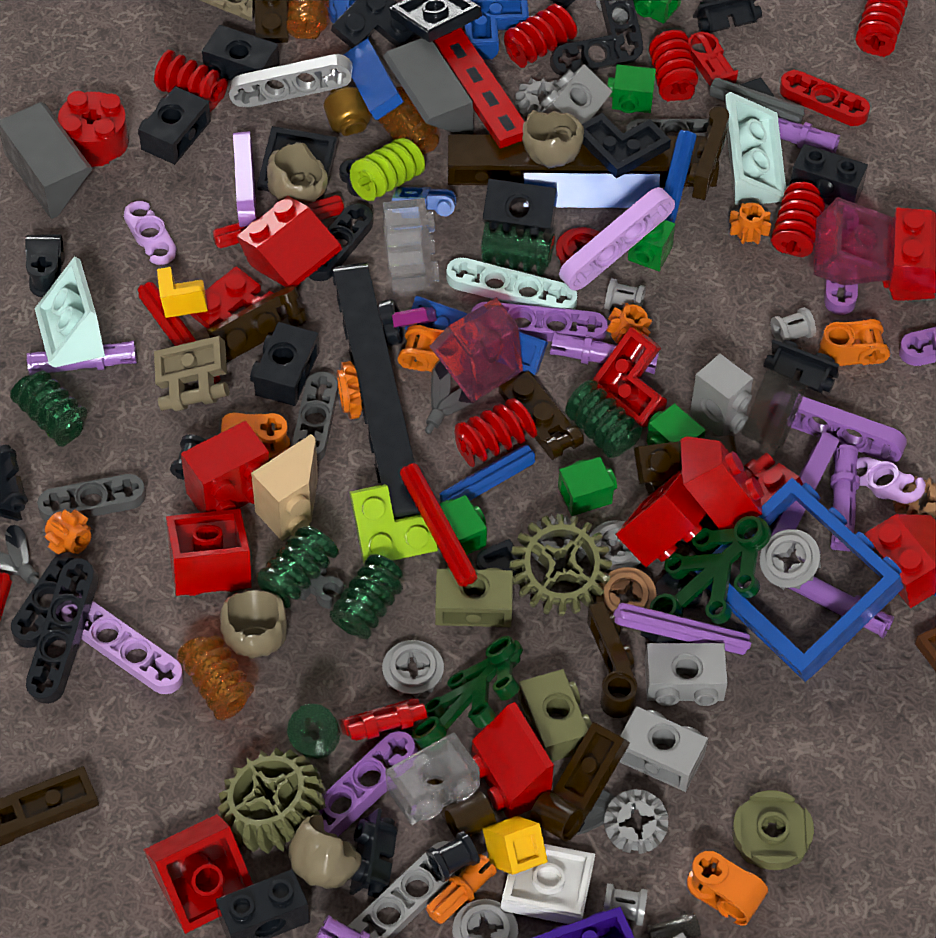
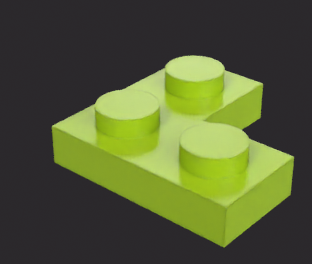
(382, 534)

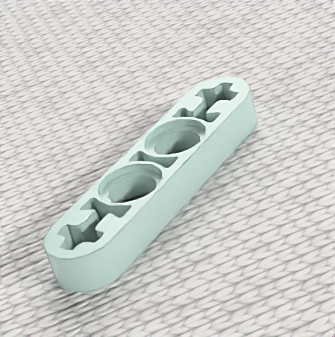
(513, 282)

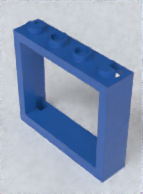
(811, 661)

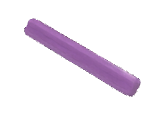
(680, 628)

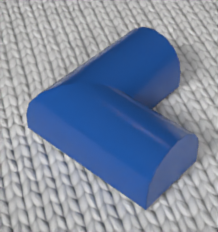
(496, 16)

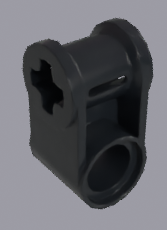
(43, 261)

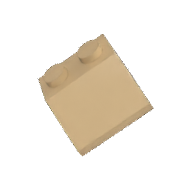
(287, 488)

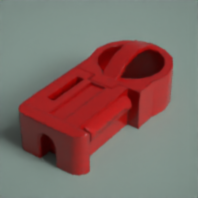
(712, 63)

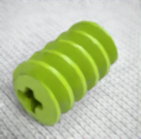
(386, 169)

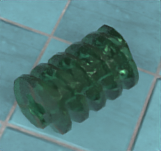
(517, 249)
(49, 406)
(601, 419)
(296, 563)
(367, 596)
(298, 729)

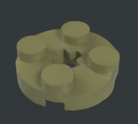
(768, 851)

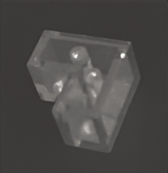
(409, 247)

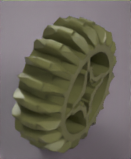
(546, 555)
(247, 805)

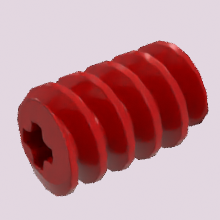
(880, 26)
(538, 34)
(673, 65)
(177, 72)
(797, 219)
(494, 428)

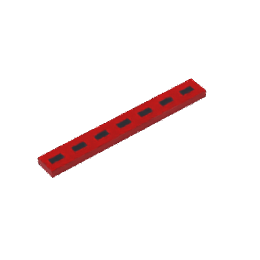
(488, 97)

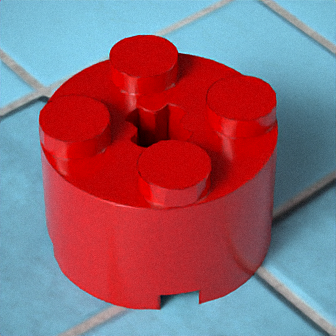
(95, 125)

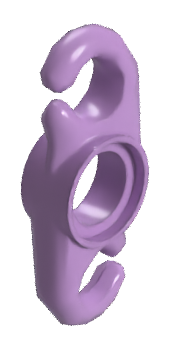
(160, 241)
(894, 489)

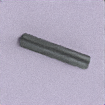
(784, 109)

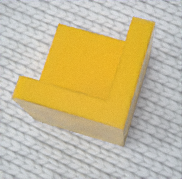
(181, 297)
(515, 844)

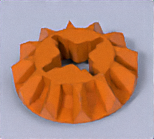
(349, 390)

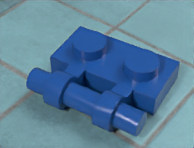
(440, 200)

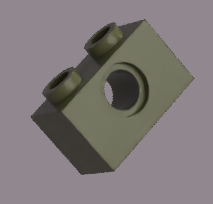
(488, 610)
(551, 695)

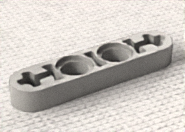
(293, 86)
(398, 898)

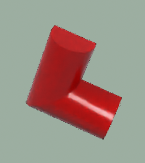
(623, 374)

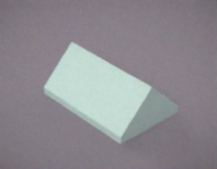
(754, 152)
(69, 319)

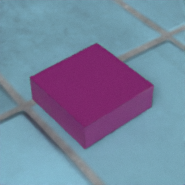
(414, 317)

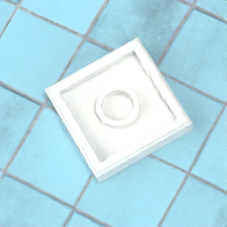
(553, 889)

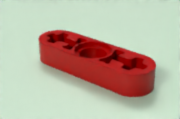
(820, 87)

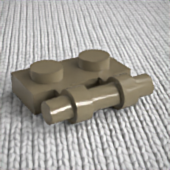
(190, 363)

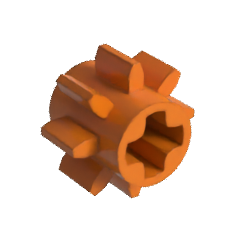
(750, 222)
(628, 317)
(68, 532)

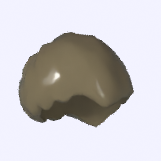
(552, 138)
(296, 174)
(253, 623)
(322, 856)

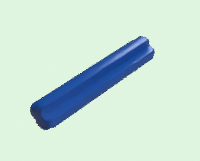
(679, 168)
(491, 474)

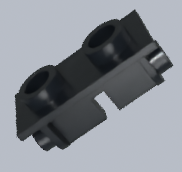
(715, 14)
(815, 368)
(11, 488)
(374, 838)

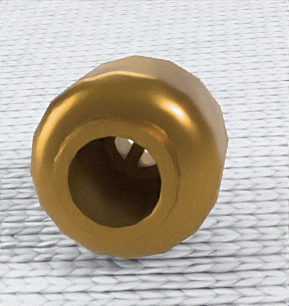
(346, 111)

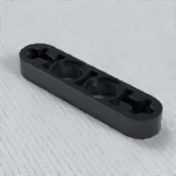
(57, 630)

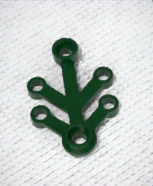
(717, 568)
(501, 659)

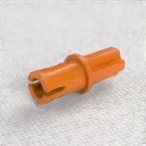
(460, 890)

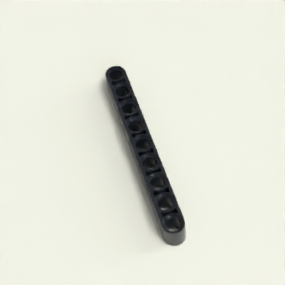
(376, 381)

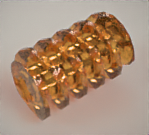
(307, 18)
(408, 124)
(215, 675)

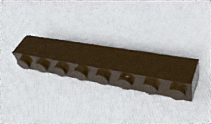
(478, 158)

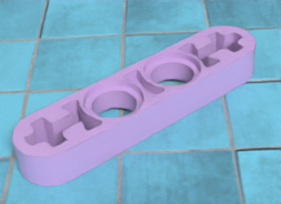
(617, 238)
(125, 642)

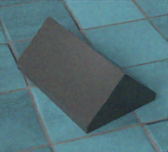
(432, 86)
(44, 156)

